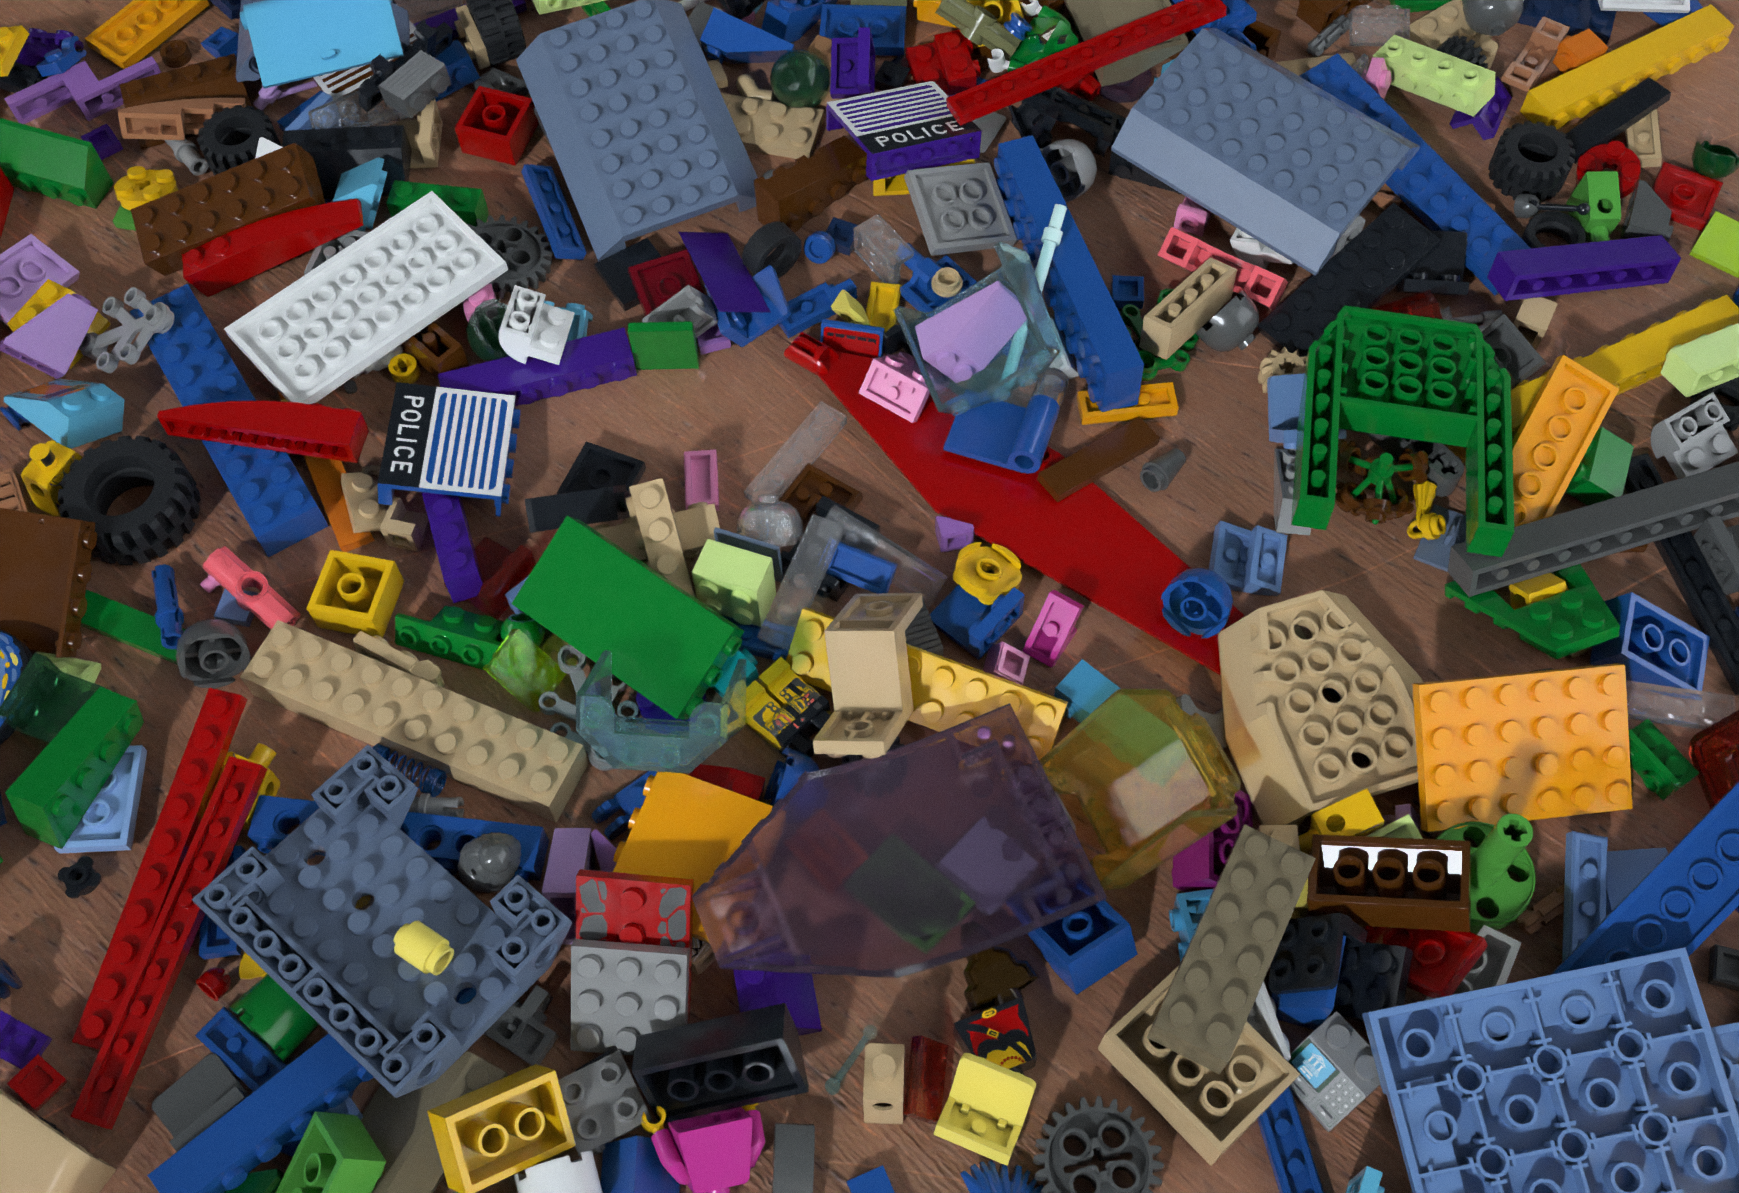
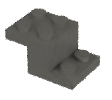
(1512, 350)

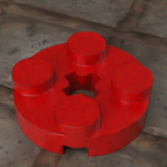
(1612, 156)

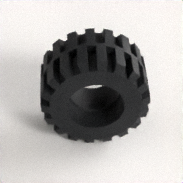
(498, 28)
(233, 136)
(1531, 160)

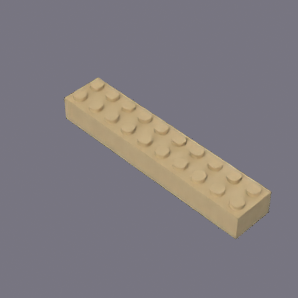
(417, 720)

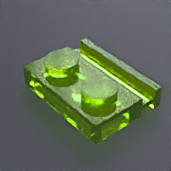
(524, 669)

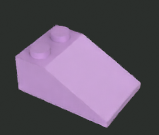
(970, 332)

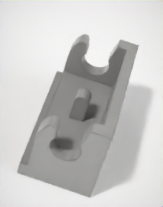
(686, 306)

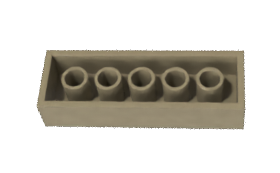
(1231, 949)

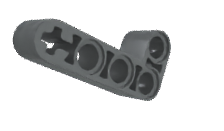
(1443, 466)

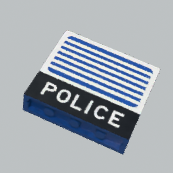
(449, 443)

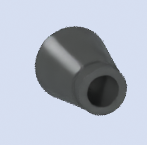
(1161, 471)

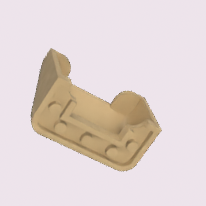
(41, 1158)

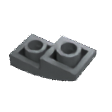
(793, 1158)

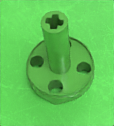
(1497, 851)

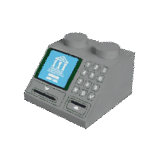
(1334, 1071)

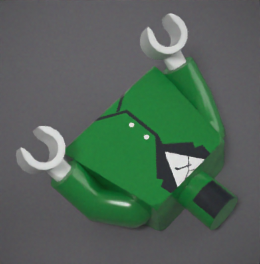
(1049, 35)

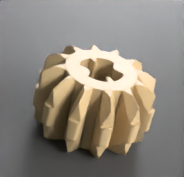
(1280, 364)

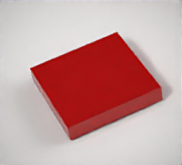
(1686, 195)

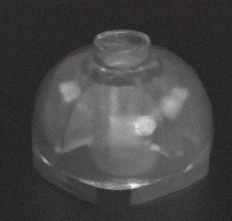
(770, 521)

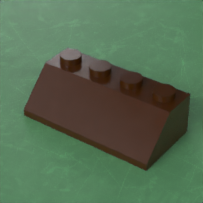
(201, 80)
(1392, 881)

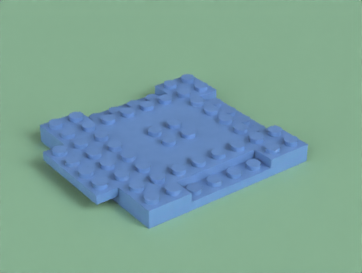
(1565, 1084)

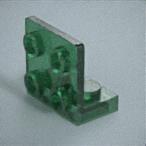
(44, 699)

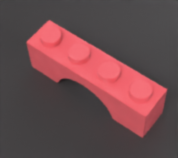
(1255, 281)

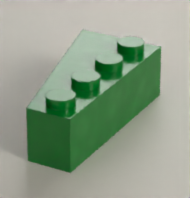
(74, 767)

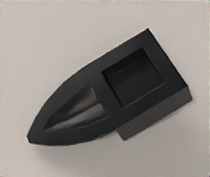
(893, 74)

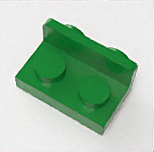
(1658, 761)

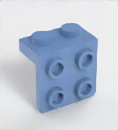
(1284, 407)

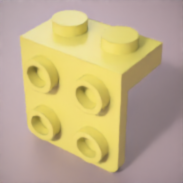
(985, 1108)

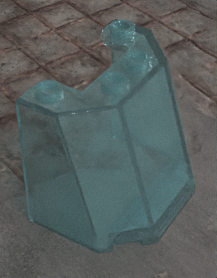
(1020, 359)
(657, 743)

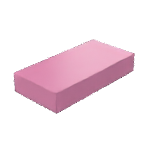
(701, 477)

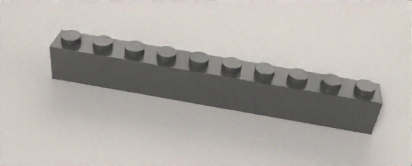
(1600, 530)

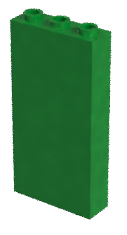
(611, 601)

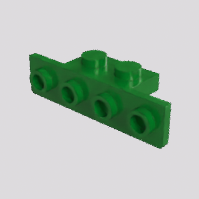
(451, 635)

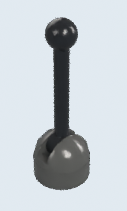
(1529, 205)

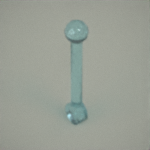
(832, 1085)

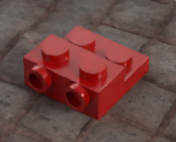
(945, 62)

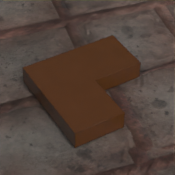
(812, 485)

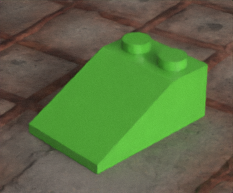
(334, 1158)

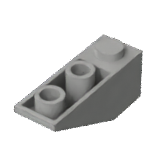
(1283, 492)

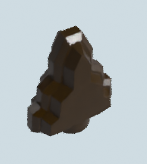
(995, 978)

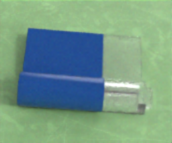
(1013, 430)

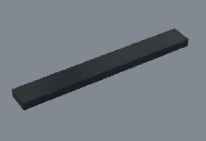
(1694, 580)

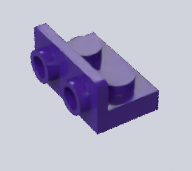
(40, 43)

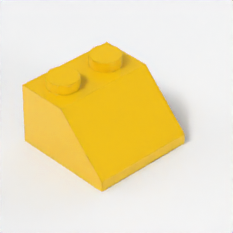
(45, 297)

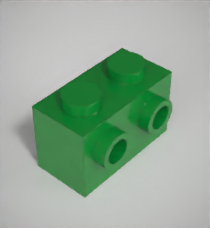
(1602, 469)

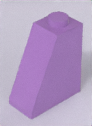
(52, 336)

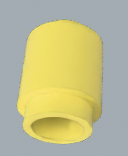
(423, 948)

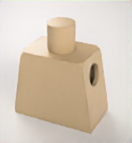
(883, 1083)

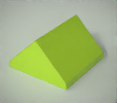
(1719, 244)

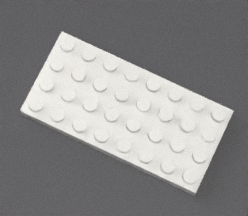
(366, 300)

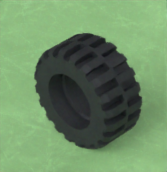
(120, 467)

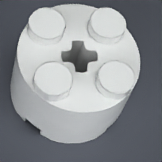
(561, 1176)

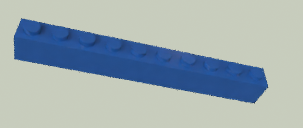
(266, 1120)

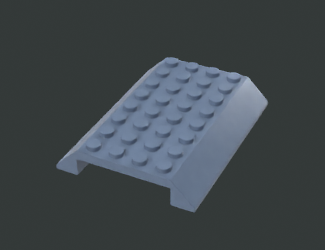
(636, 122)
(1261, 147)

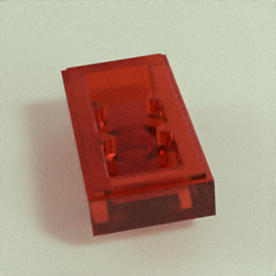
(925, 1079)

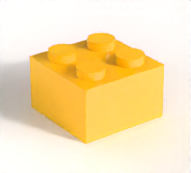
(355, 593)

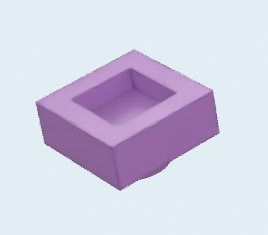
(712, 340)

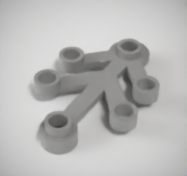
(156, 319)
(569, 710)

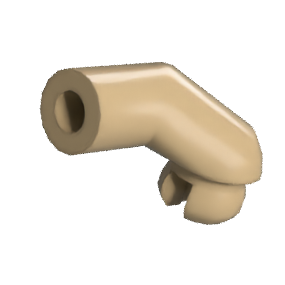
(748, 88)

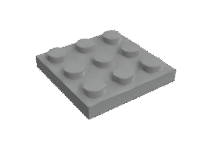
(959, 208)
(625, 993)

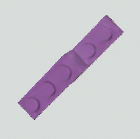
(77, 85)

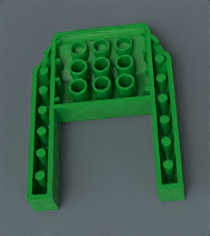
(1413, 383)

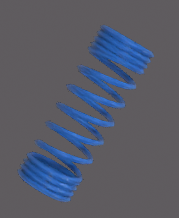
(434, 780)

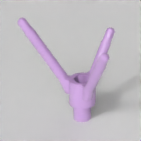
(270, 94)

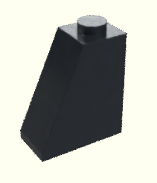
(587, 505)

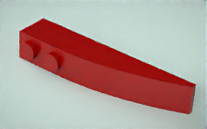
(267, 244)
(273, 426)

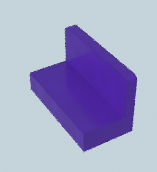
(1489, 116)

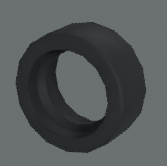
(1555, 223)
(764, 241)

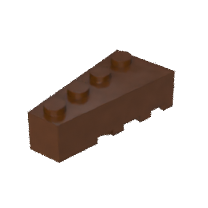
(811, 184)

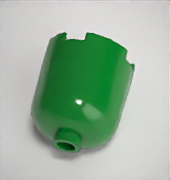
(274, 1016)

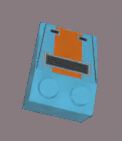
(71, 410)

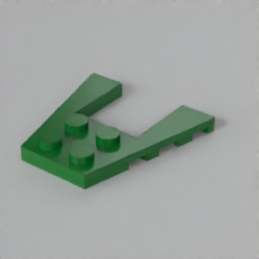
(1554, 624)

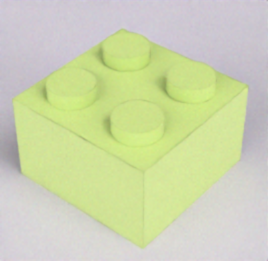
(735, 582)

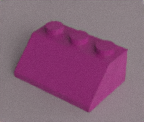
(1203, 861)

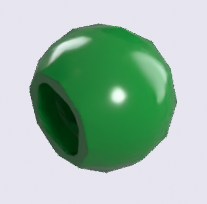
(526, 624)

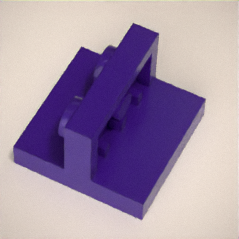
(853, 65)

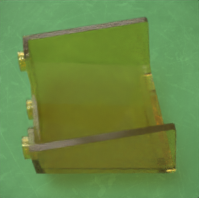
(1144, 781)

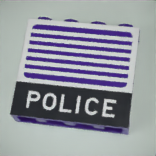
(904, 129)

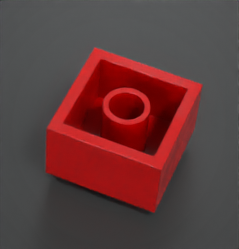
(496, 125)

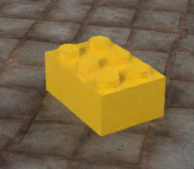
(501, 1129)

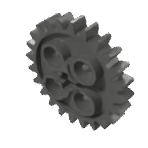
(521, 248)
(1087, 1127)

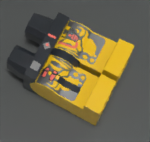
(785, 709)

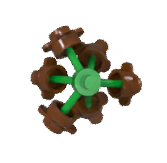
(1377, 472)

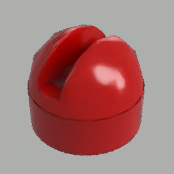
(213, 983)

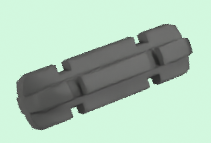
(1328, 36)

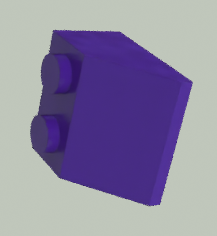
(769, 988)

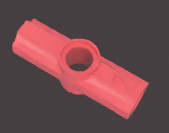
(236, 576)

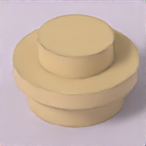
(947, 282)

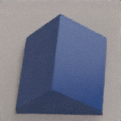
(634, 1167)

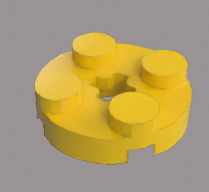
(144, 186)
(986, 586)

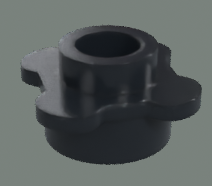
(88, 881)

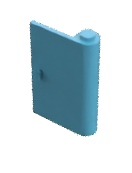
(318, 36)

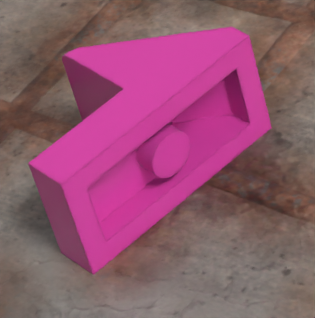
(1053, 628)

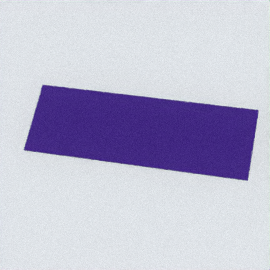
(724, 272)

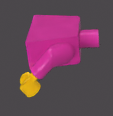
(709, 1149)

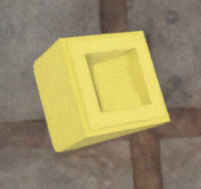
(849, 309)

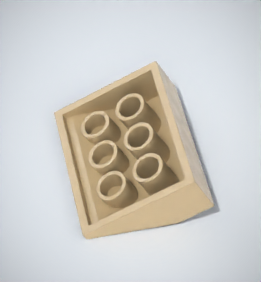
(1199, 1103)

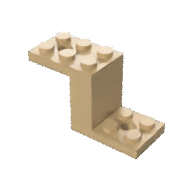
(868, 675)

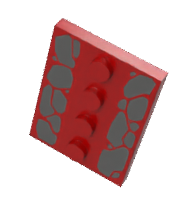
(635, 910)

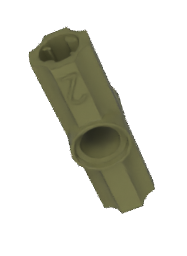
(978, 25)

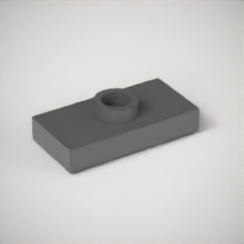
(501, 81)

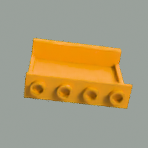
(686, 831)

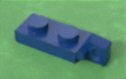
(814, 306)

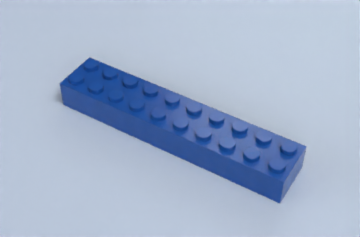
(1073, 283)
(259, 479)

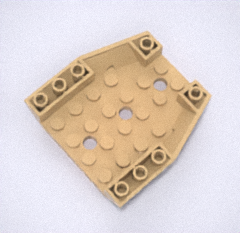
(1283, 731)

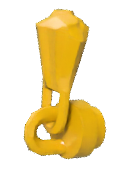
(1430, 523)

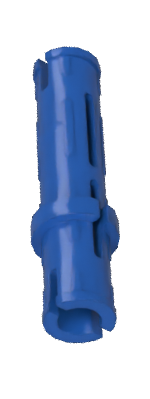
(168, 614)

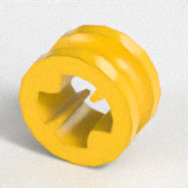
(400, 361)

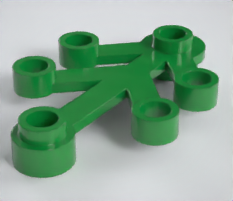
(1152, 363)

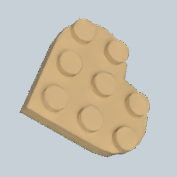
(1447, 22)

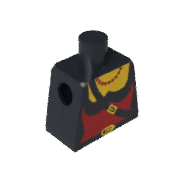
(999, 1036)

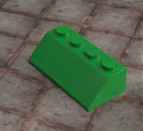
(52, 164)

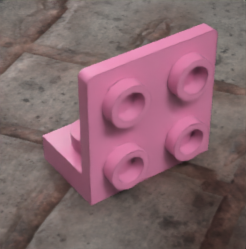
(896, 385)

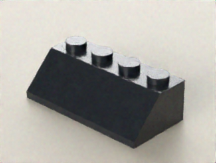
(346, 148)
(721, 1063)

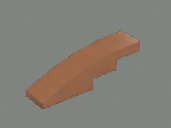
(171, 118)

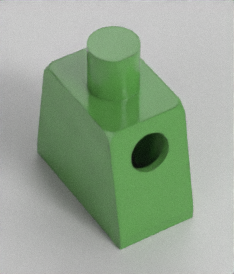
(1602, 193)

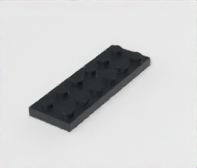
(1353, 277)

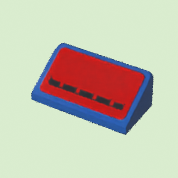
(853, 338)

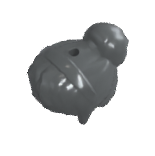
(489, 862)

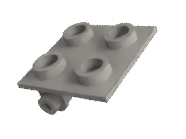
(602, 1103)

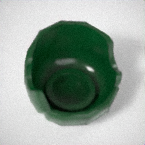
(1714, 160)

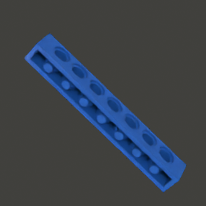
(278, 814)

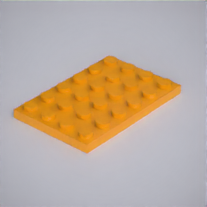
(1522, 746)

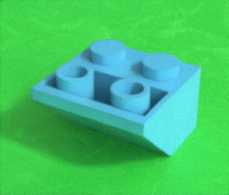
(366, 185)

